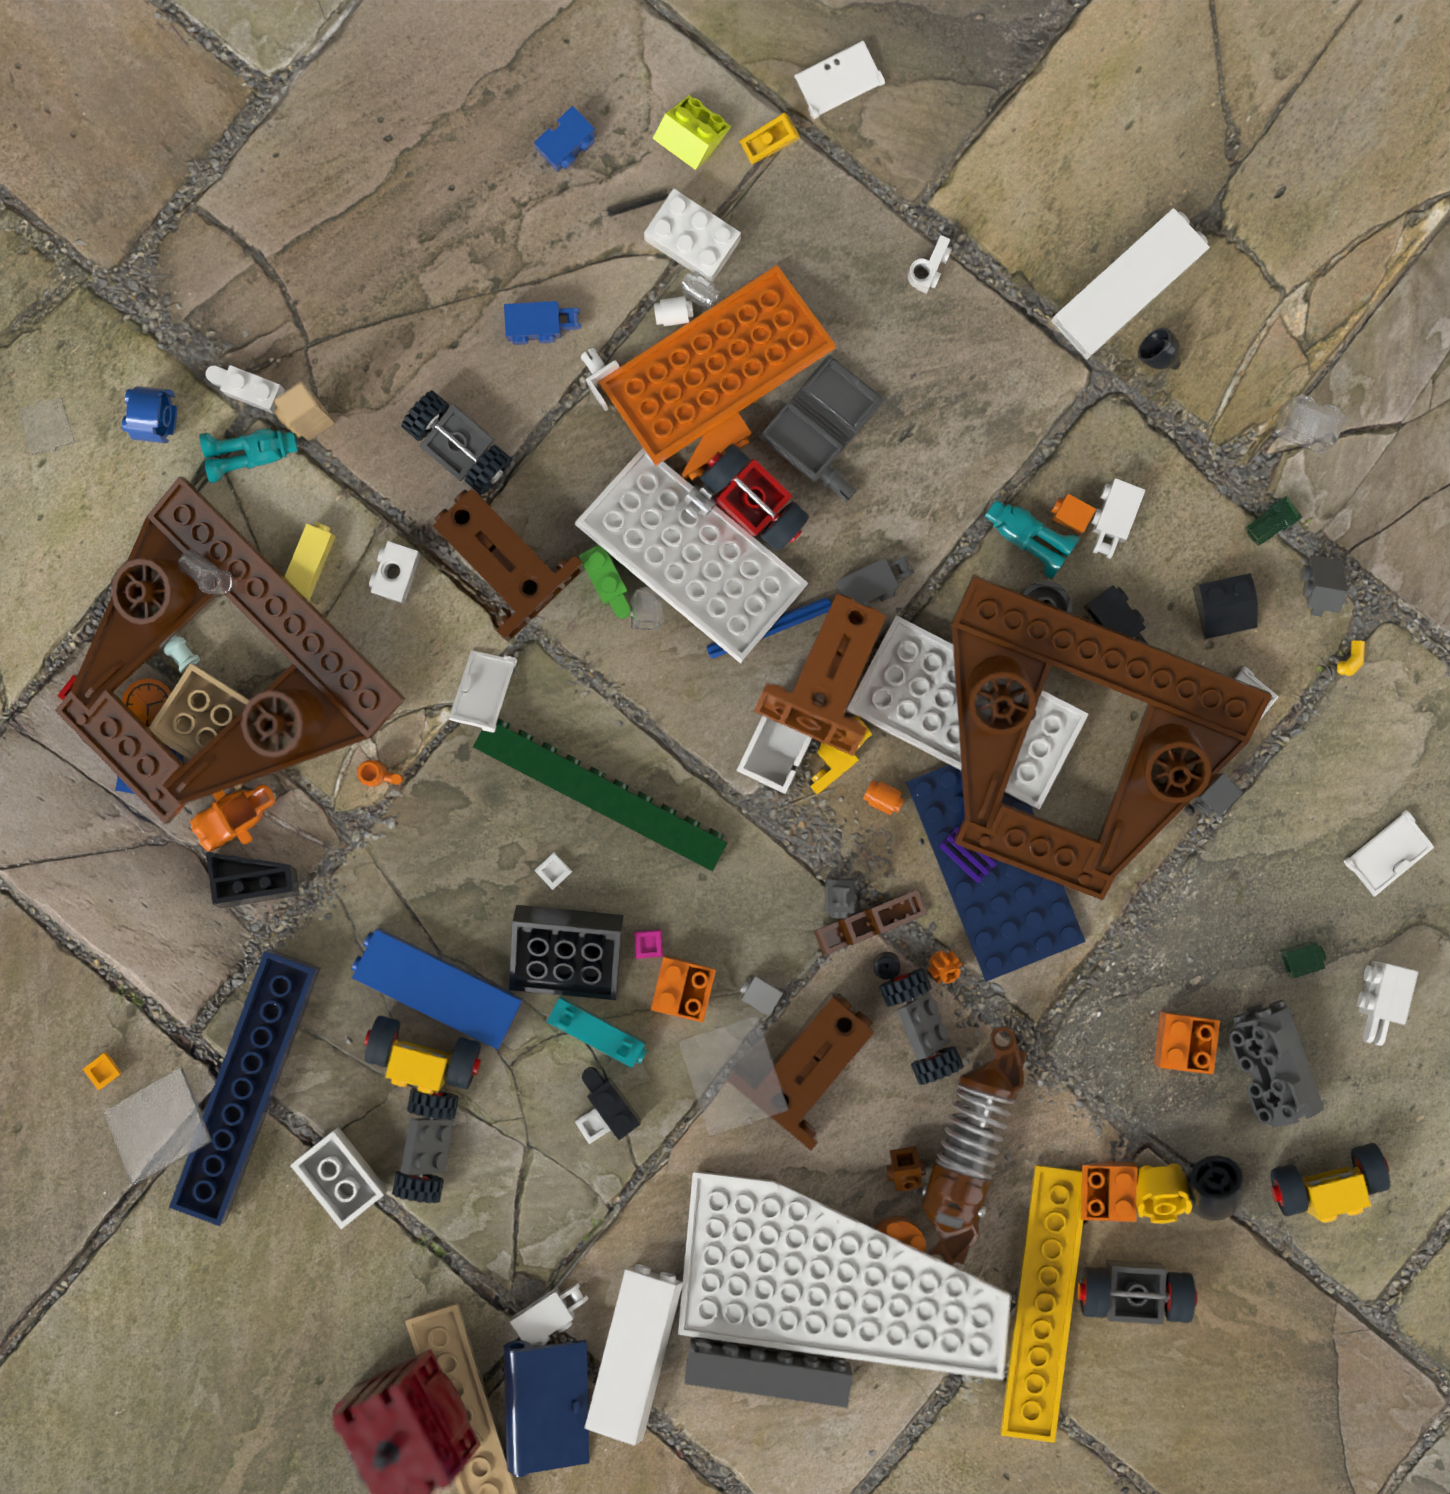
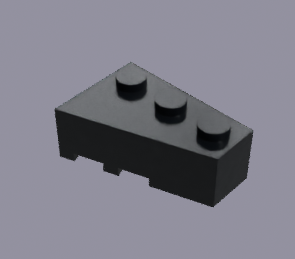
(248, 881)

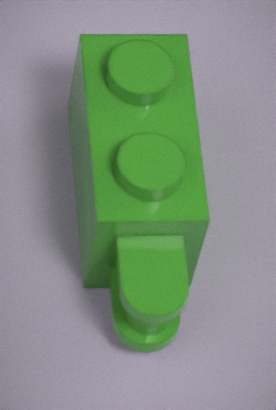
(606, 580)

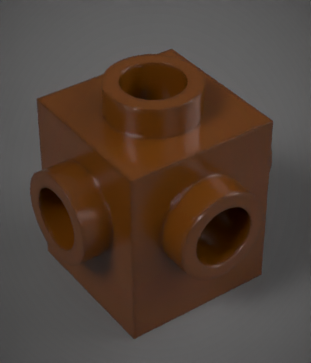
(906, 1168)

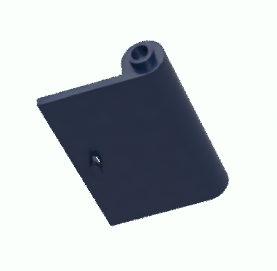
(539, 1414)

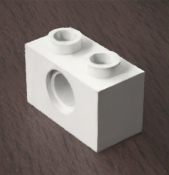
(397, 588)

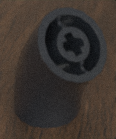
(1216, 1187)

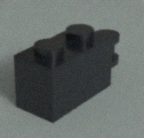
(1114, 613)
(610, 1103)

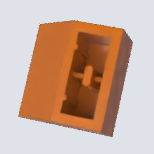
(683, 989)
(1186, 1042)
(1109, 1191)

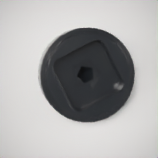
(886, 965)

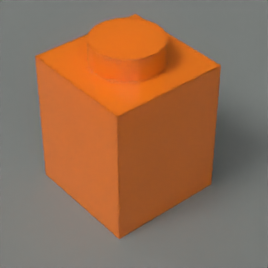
(1072, 513)

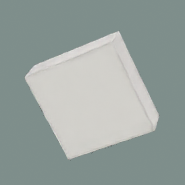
(553, 870)
(592, 1126)

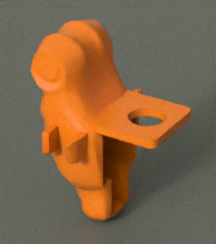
(231, 816)

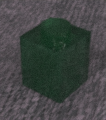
(1303, 959)

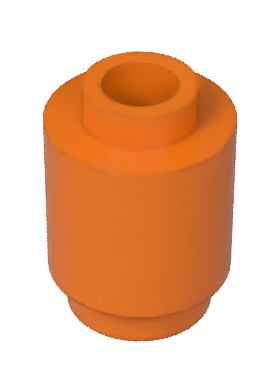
(884, 797)

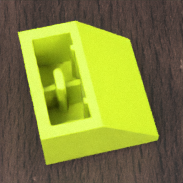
(691, 131)

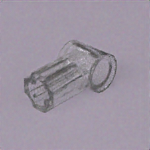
(205, 572)

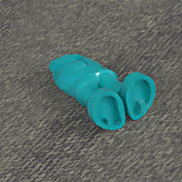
(261, 448)
(1020, 526)

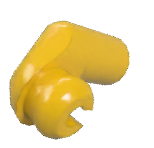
(1355, 661)

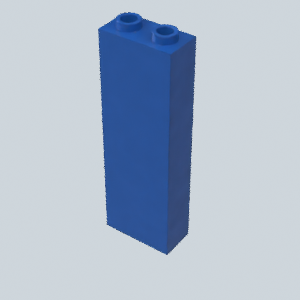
(436, 987)

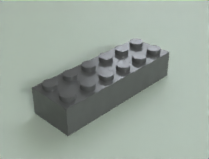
(769, 1372)

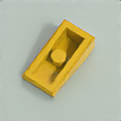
(769, 138)

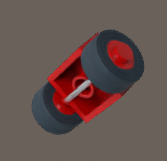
(753, 497)

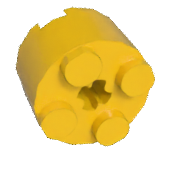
(1162, 1193)

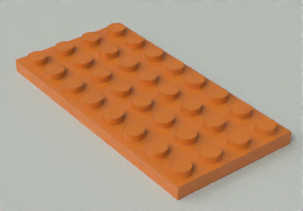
(717, 365)

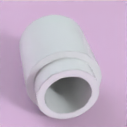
(673, 311)

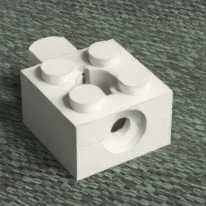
(1385, 998)

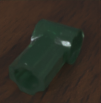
(1277, 518)

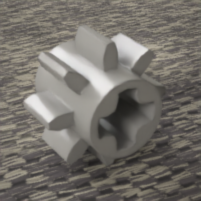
(700, 501)

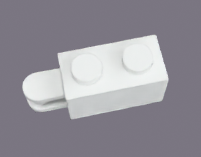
(246, 387)
(1116, 514)
(547, 1315)

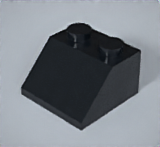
(1227, 605)

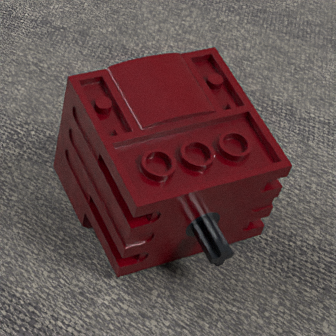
(406, 1428)

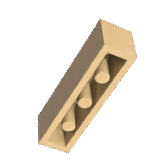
(302, 412)

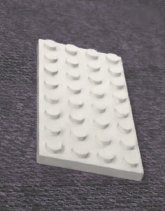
(697, 564)
(914, 698)

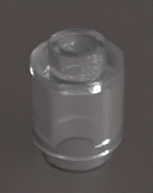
(700, 289)

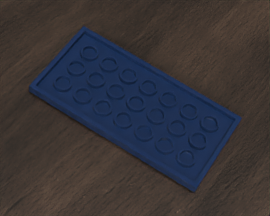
(1011, 912)

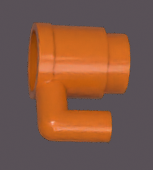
(374, 774)

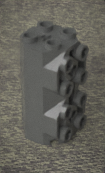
(1272, 1052)

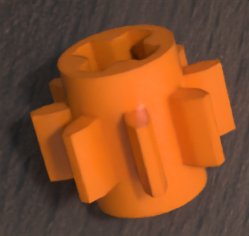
(944, 967)

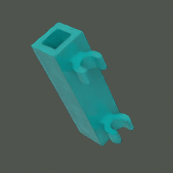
(597, 1032)

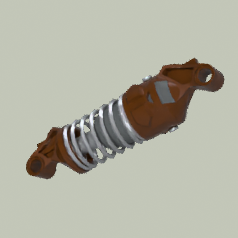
(960, 1175)

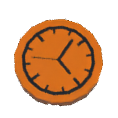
(146, 698)

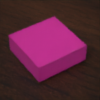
(648, 944)

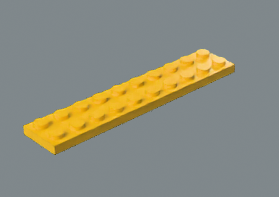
(1043, 1305)

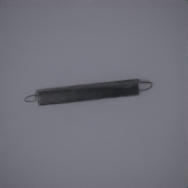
(638, 206)

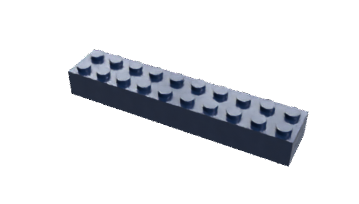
(245, 1086)

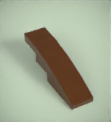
(870, 922)

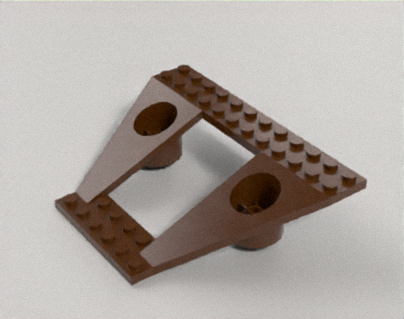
(328, 686)
(1187, 707)

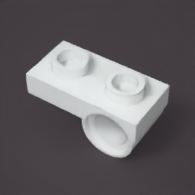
(939, 255)

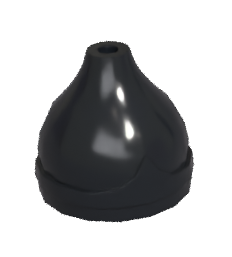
(1160, 350)

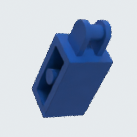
(538, 321)

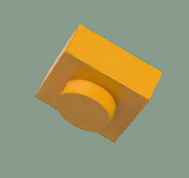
(102, 1071)

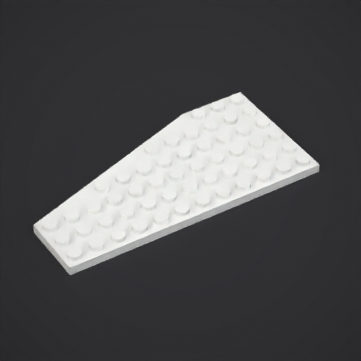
(814, 1281)

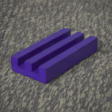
(984, 870)

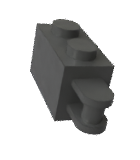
(874, 581)
(839, 897)

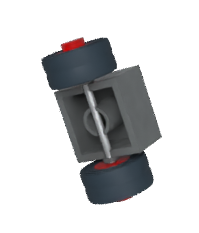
(1137, 1293)

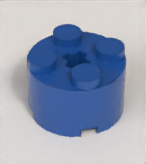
(149, 414)

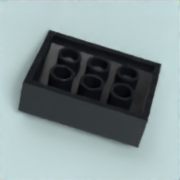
(565, 952)

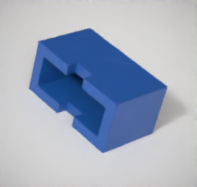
(566, 141)

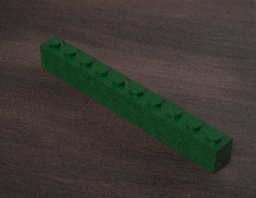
(602, 795)

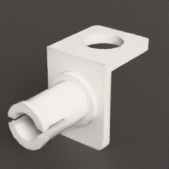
(599, 371)

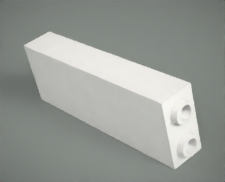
(1130, 283)
(634, 1354)

